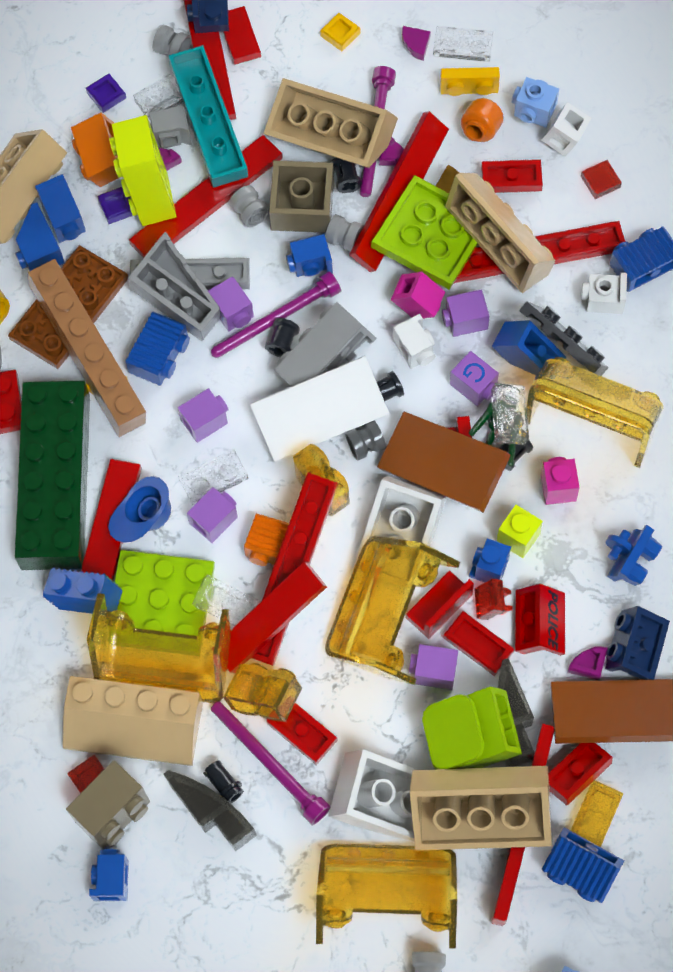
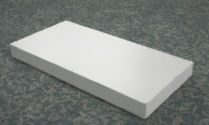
(319, 408)

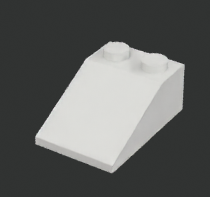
(404, 512)
(374, 794)

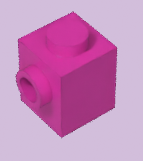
(418, 295)
(559, 481)

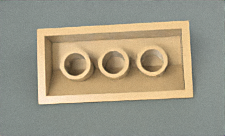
(330, 123)
(24, 163)
(498, 231)
(131, 720)
(481, 808)

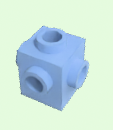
(535, 101)

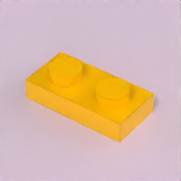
(469, 81)

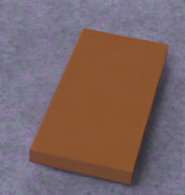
(95, 285)
(444, 461)
(612, 711)

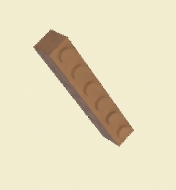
(87, 348)

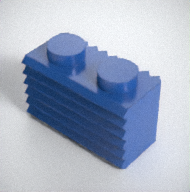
(644, 258)
(157, 349)
(79, 590)
(582, 866)

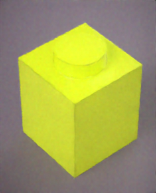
(519, 531)

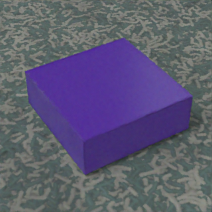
(106, 93)
(115, 205)

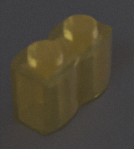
(315, 461)
(263, 692)

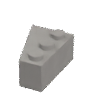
(174, 289)
(324, 346)

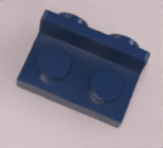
(209, 15)
(637, 643)

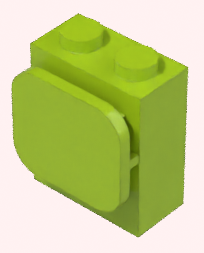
(471, 730)

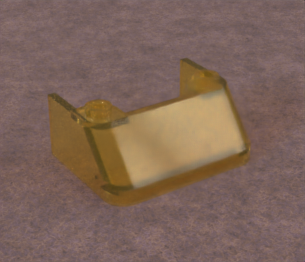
(597, 401)
(378, 602)
(158, 657)
(386, 881)

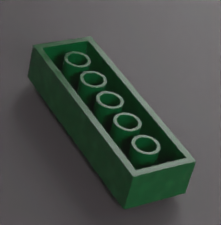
(52, 475)

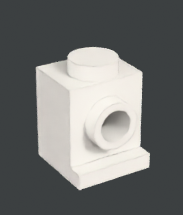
(566, 129)
(605, 293)
(414, 342)

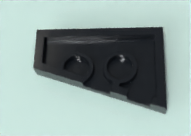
(589, 358)

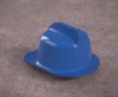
(141, 511)

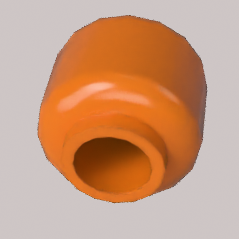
(482, 120)

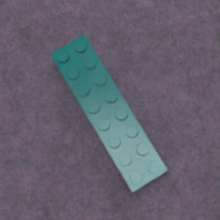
(208, 116)

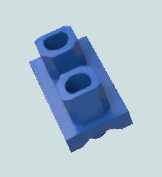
(627, 550)

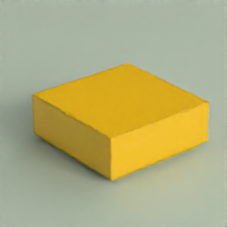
(340, 32)

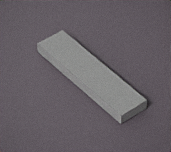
(216, 270)

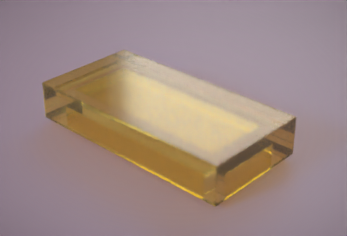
(597, 812)

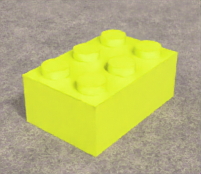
(142, 171)

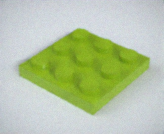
(425, 234)
(161, 591)

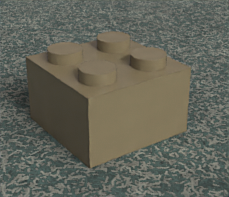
(301, 196)
(109, 805)

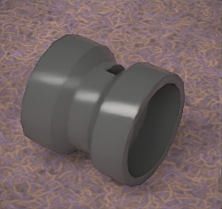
(365, 440)

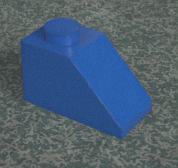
(60, 209)
(36, 241)
(525, 346)

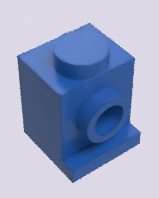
(309, 256)
(490, 561)
(110, 876)

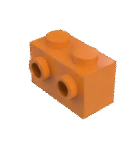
(94, 148)

